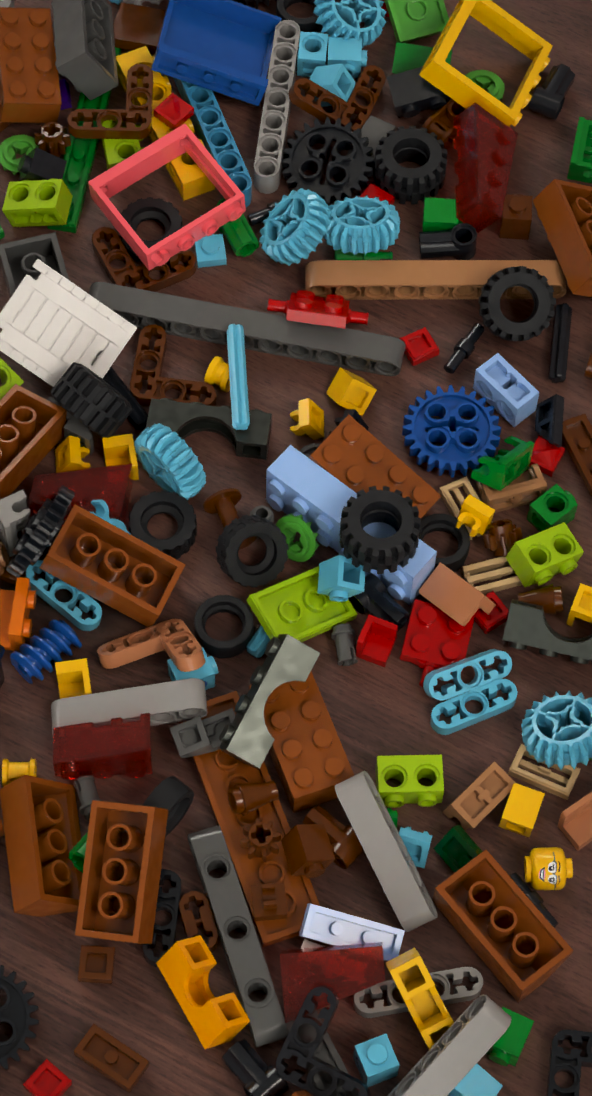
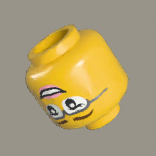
(547, 868)

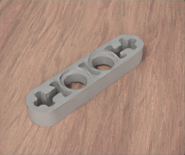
(460, 992)

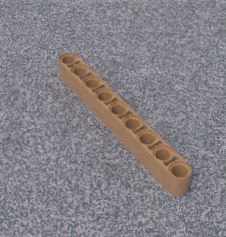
(421, 278)

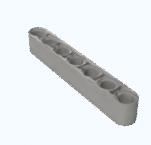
(276, 107)

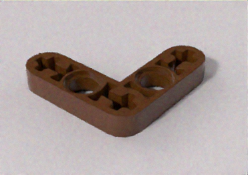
(341, 108)
(131, 115)
(131, 273)
(159, 385)

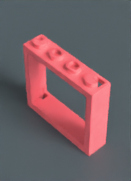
(146, 162)

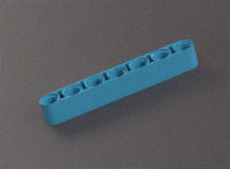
(215, 134)

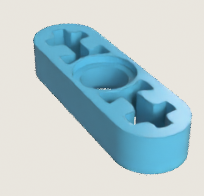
(64, 608)
(450, 690)
(449, 707)

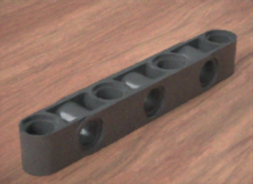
(244, 954)

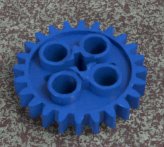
(451, 407)

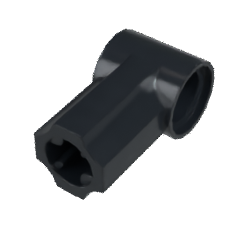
(551, 96)
(448, 242)
(378, 602)
(253, 1071)

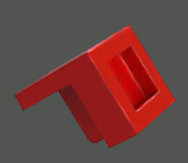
(376, 640)

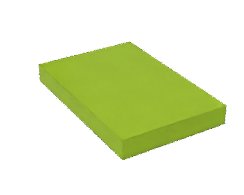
(298, 609)

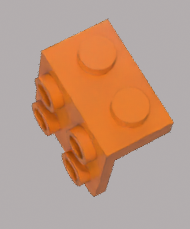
(14, 614)

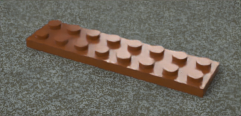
(218, 774)

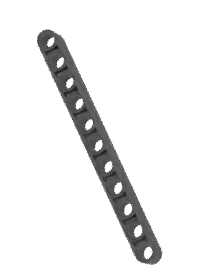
(262, 330)

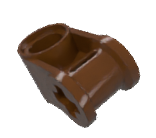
(442, 123)

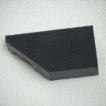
(550, 419)

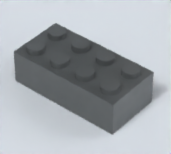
(85, 45)
(20, 255)

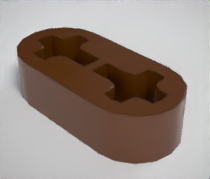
(206, 918)

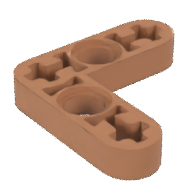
(168, 635)

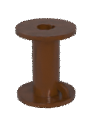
(224, 504)

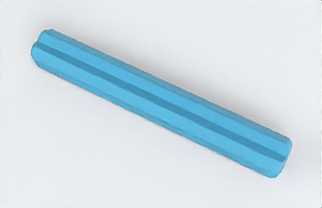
(238, 377)

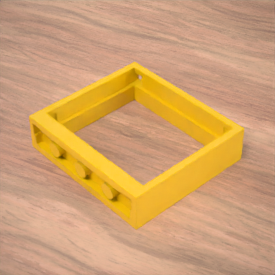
(463, 89)

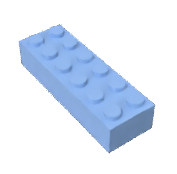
(308, 490)

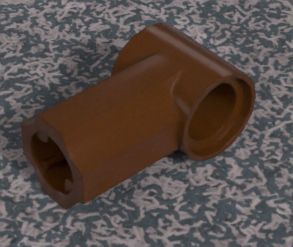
(342, 838)

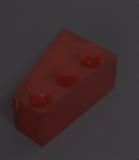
(105, 483)
(103, 749)
(342, 968)

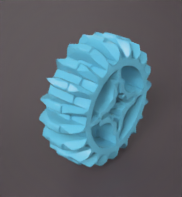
(343, 19)
(362, 225)
(295, 226)
(170, 461)
(563, 723)

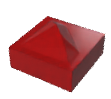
(173, 111)
(546, 456)

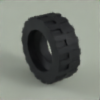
(151, 210)
(170, 504)
(229, 546)

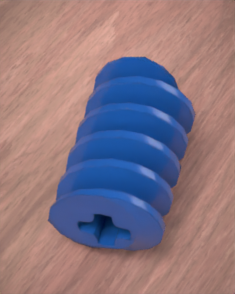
(44, 650)

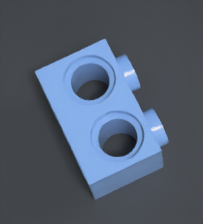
(506, 389)

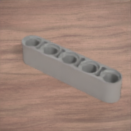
(164, 701)
(386, 851)
(456, 1050)

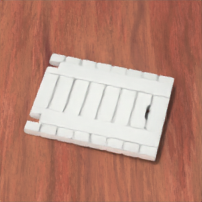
(58, 323)

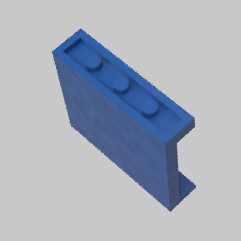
(217, 46)

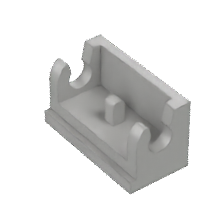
(13, 519)

